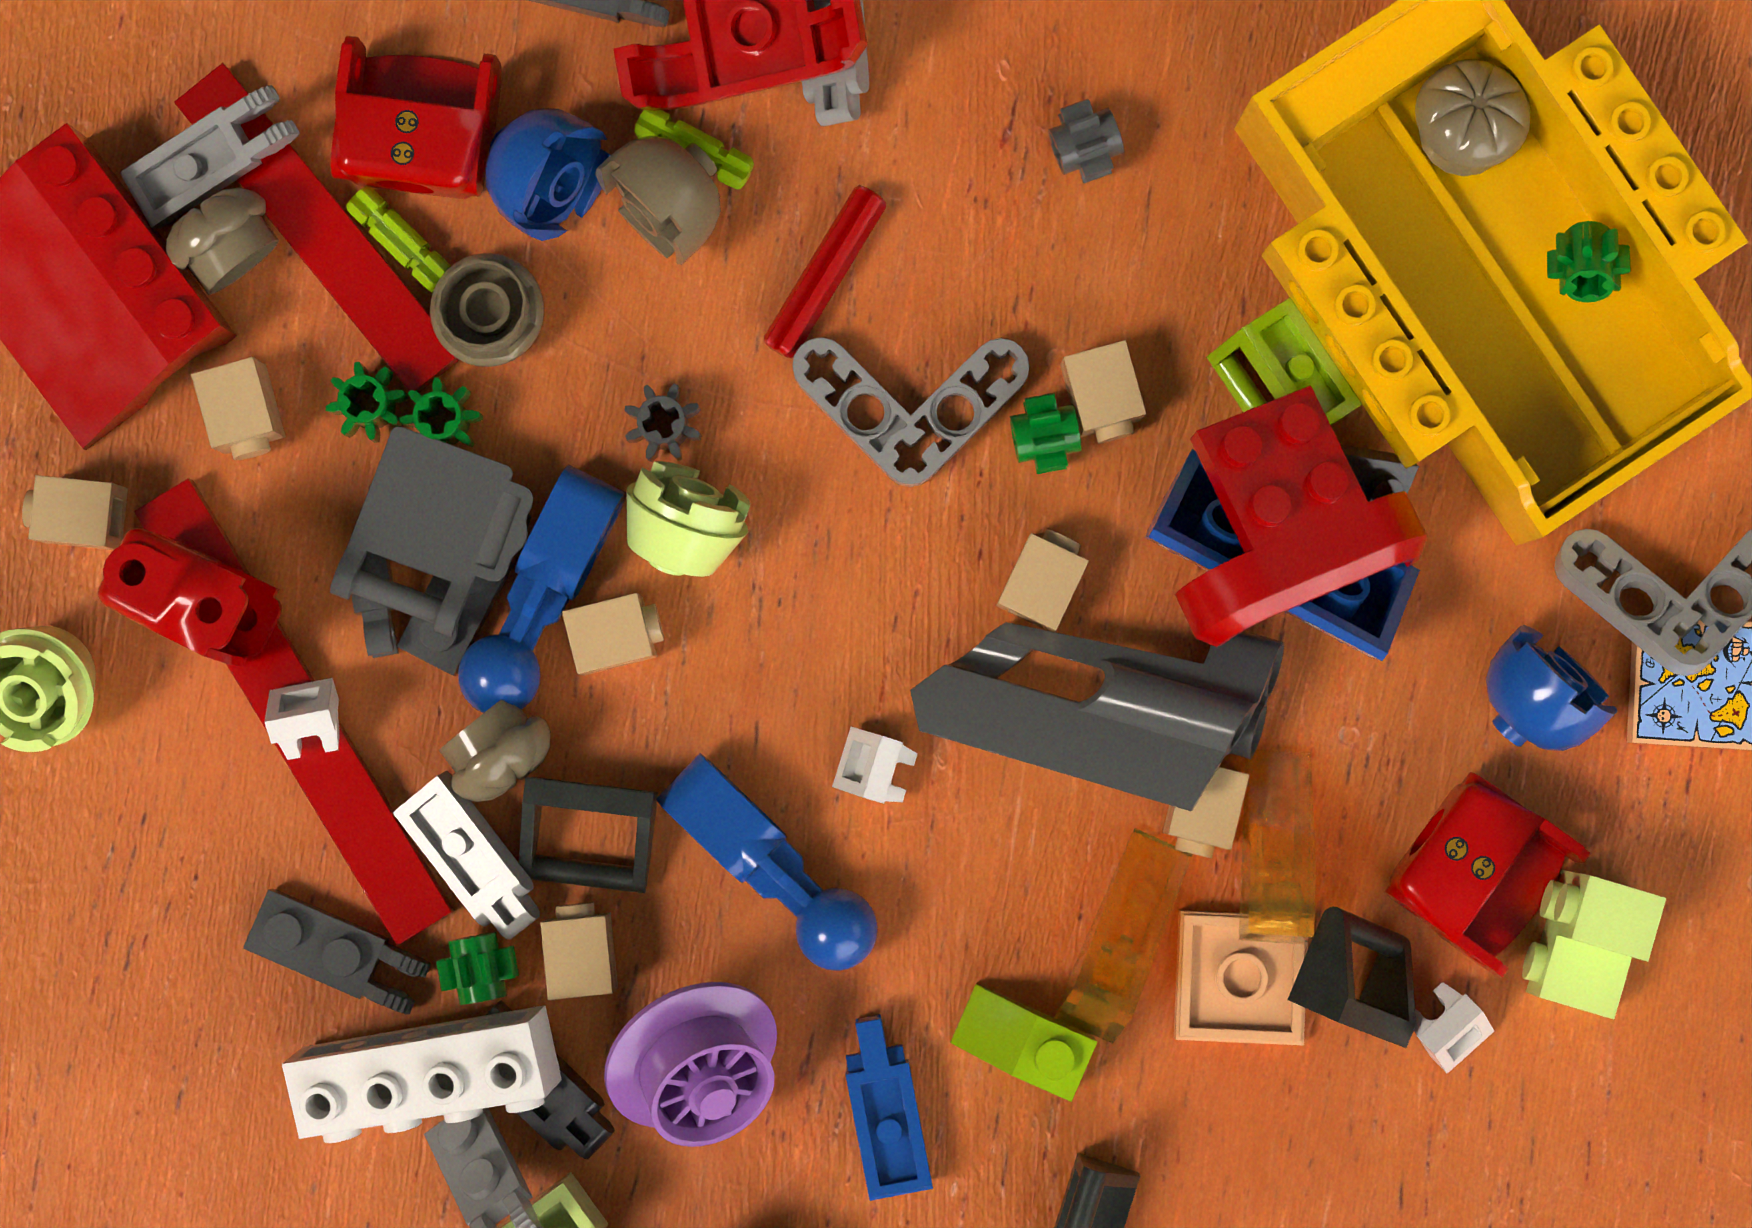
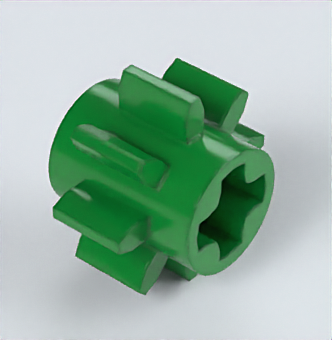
(1588, 261)
(428, 406)
(352, 411)
(1045, 433)
(477, 968)

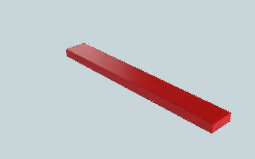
(333, 781)

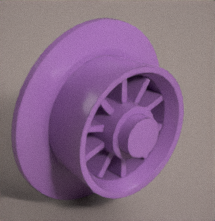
(695, 1063)

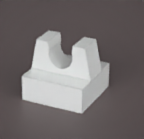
(301, 713)
(870, 764)
(1455, 1031)

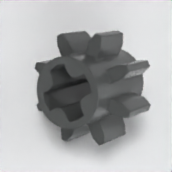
(1086, 141)
(646, 419)

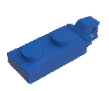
(886, 1115)

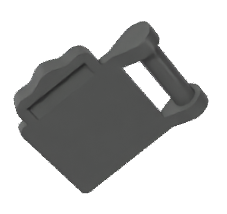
(437, 515)

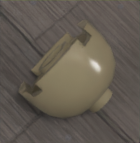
(664, 193)

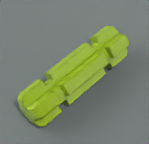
(732, 166)
(397, 237)

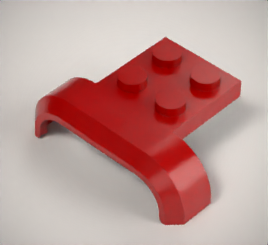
(741, 51)
(1294, 515)

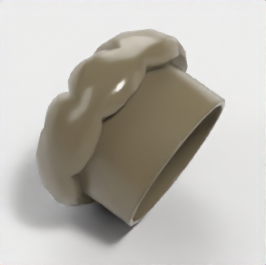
(1471, 116)
(222, 238)
(487, 310)
(496, 751)

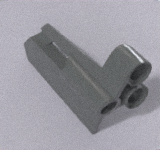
(1148, 729)

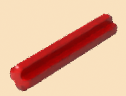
(825, 271)

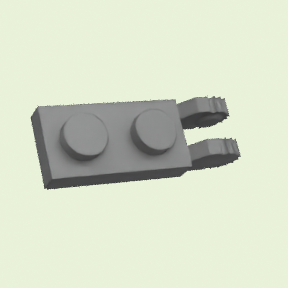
(205, 158)
(482, 1172)

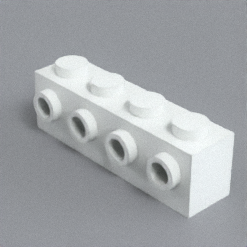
(423, 1074)

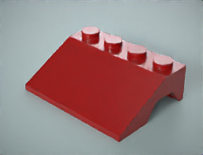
(90, 289)

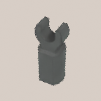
(377, 618)

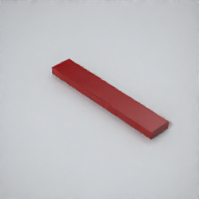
(331, 245)

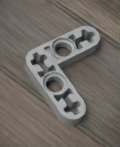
(897, 423)
(1671, 612)

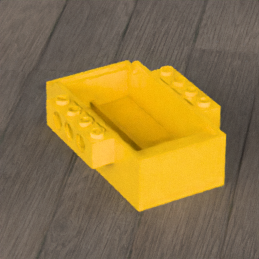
(1440, 280)

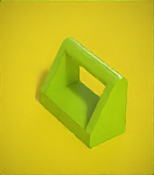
(1286, 359)

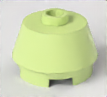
(683, 521)
(43, 687)

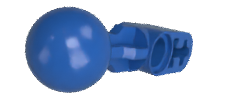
(549, 574)
(832, 924)

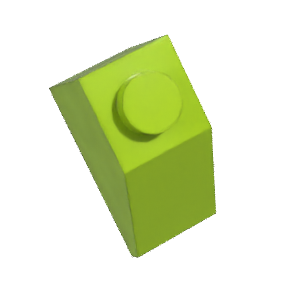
(1024, 1042)

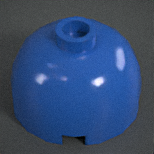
(544, 170)
(1544, 695)

